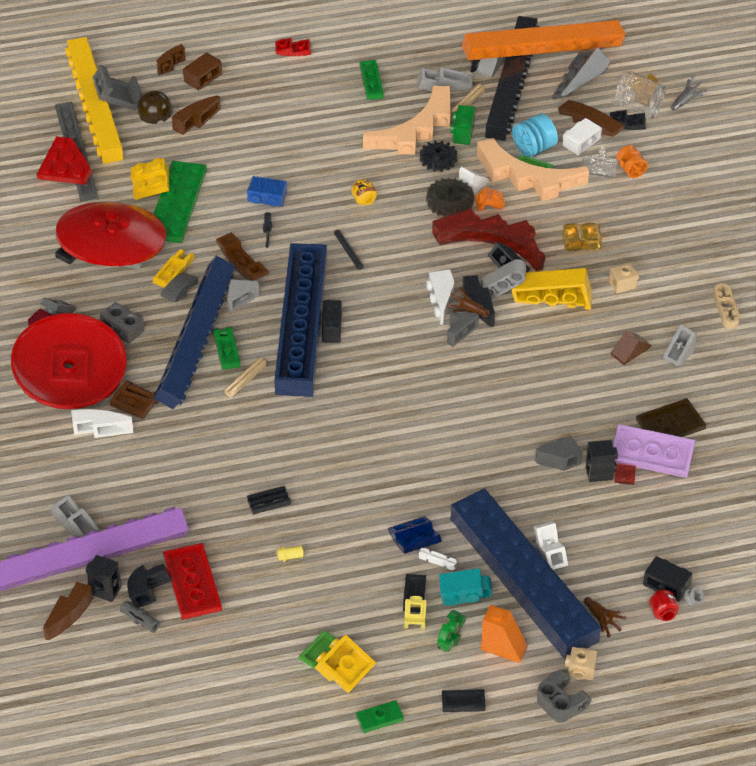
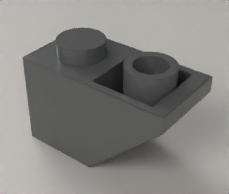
(559, 454)

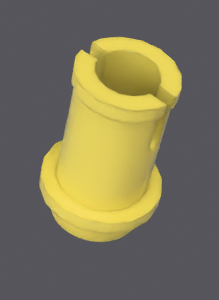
(289, 553)

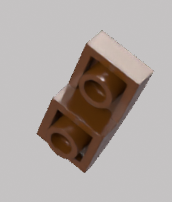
(166, 61)

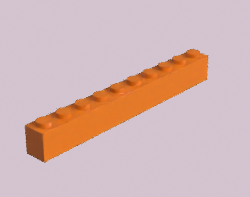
(542, 40)

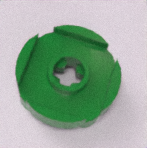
(449, 632)

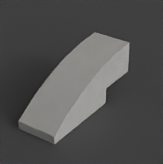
(444, 77)
(72, 518)

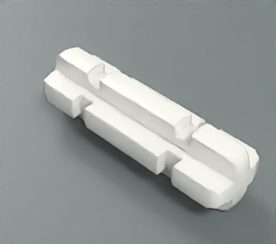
(438, 558)

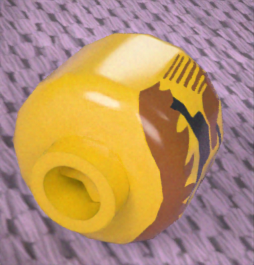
(363, 192)

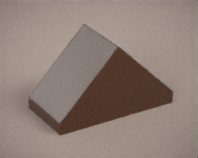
(629, 347)

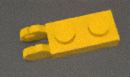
(173, 267)

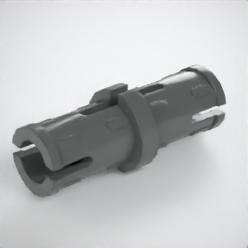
(139, 616)

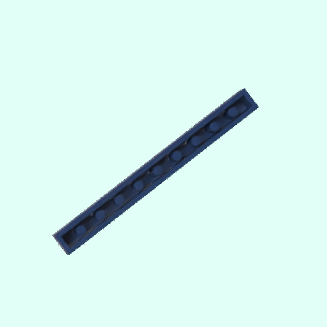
(194, 333)

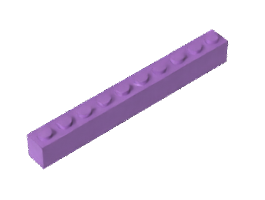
(80, 551)

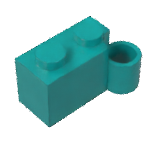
(464, 587)

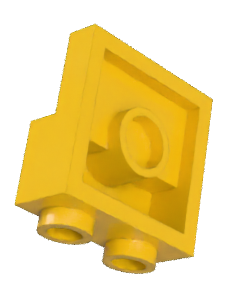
(150, 178)
(344, 663)

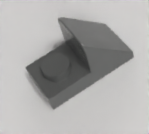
(57, 306)
(461, 326)

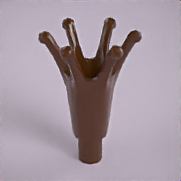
(468, 305)
(603, 615)

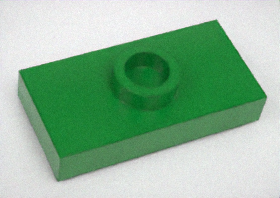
(379, 716)

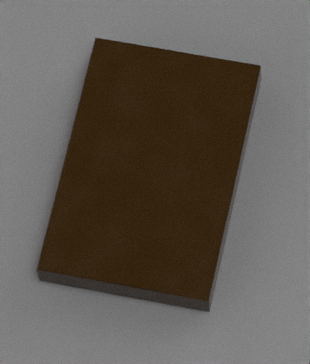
(673, 419)

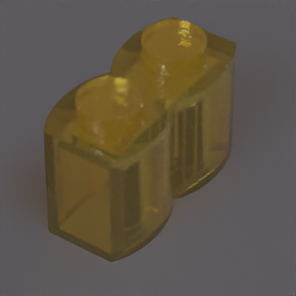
(581, 236)

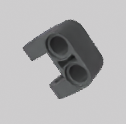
(558, 699)

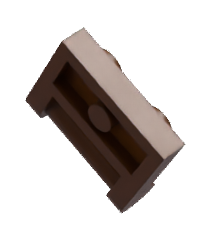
(133, 403)

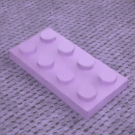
(653, 450)

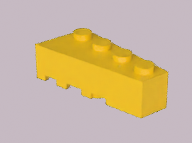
(555, 287)

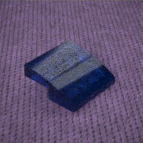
(414, 534)

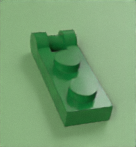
(226, 348)

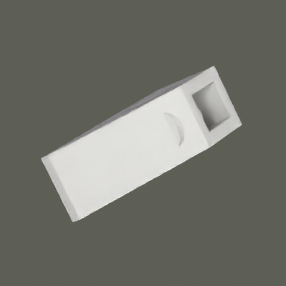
(440, 287)

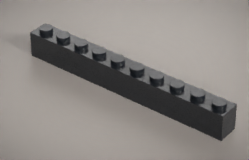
(508, 89)

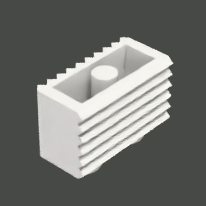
(581, 136)

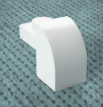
(549, 545)

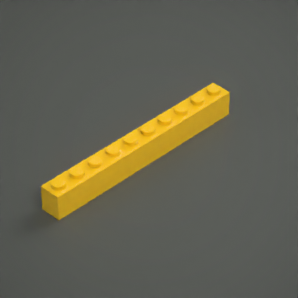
(98, 111)

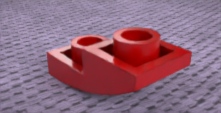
(287, 47)

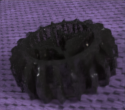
(449, 197)

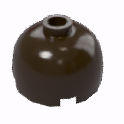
(154, 107)

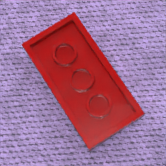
(192, 581)

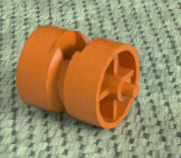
(632, 161)

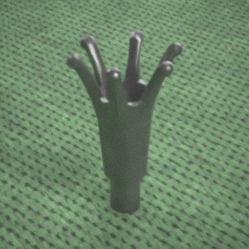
(688, 94)

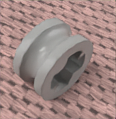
(693, 596)

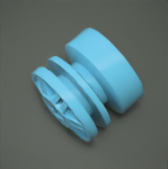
(535, 135)

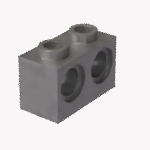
(123, 322)

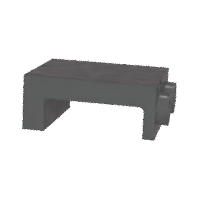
(116, 91)

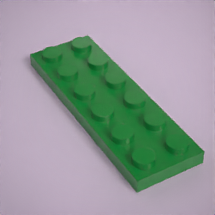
(177, 204)

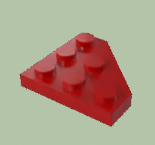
(64, 163)

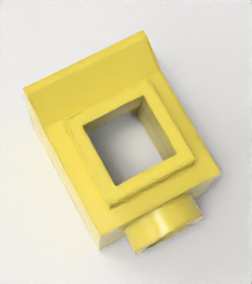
(419, 619)

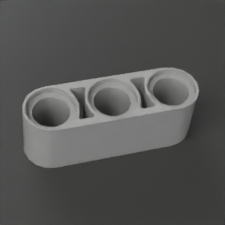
(504, 278)

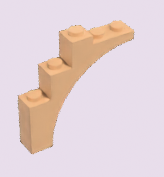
(418, 128)
(523, 176)

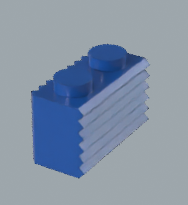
(267, 191)

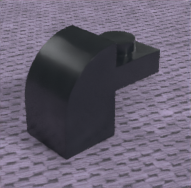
(143, 581)

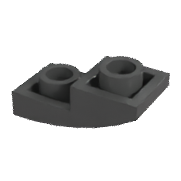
(178, 287)

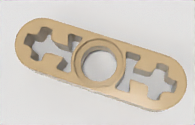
(727, 299)

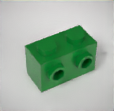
(463, 125)

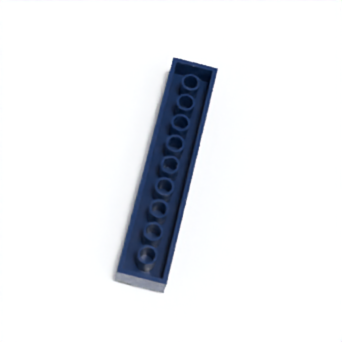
(301, 320)
(525, 573)

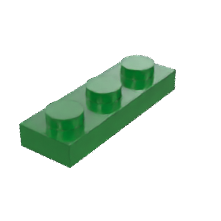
(371, 80)

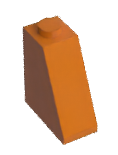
(502, 635)

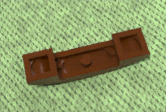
(236, 255)

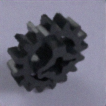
(438, 156)

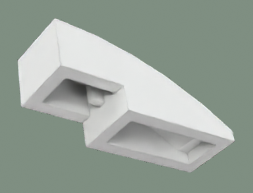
(101, 422)

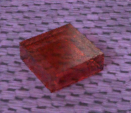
(625, 474)

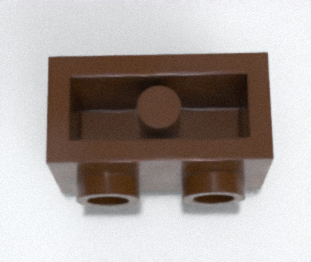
(202, 71)

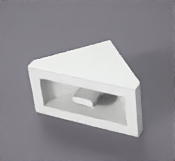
(473, 179)

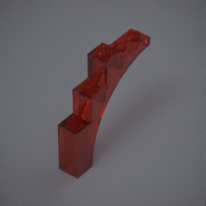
(469, 227)

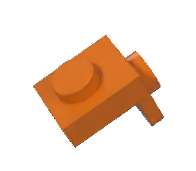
(489, 197)

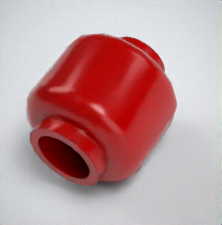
(664, 605)

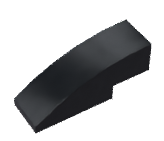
(480, 295)

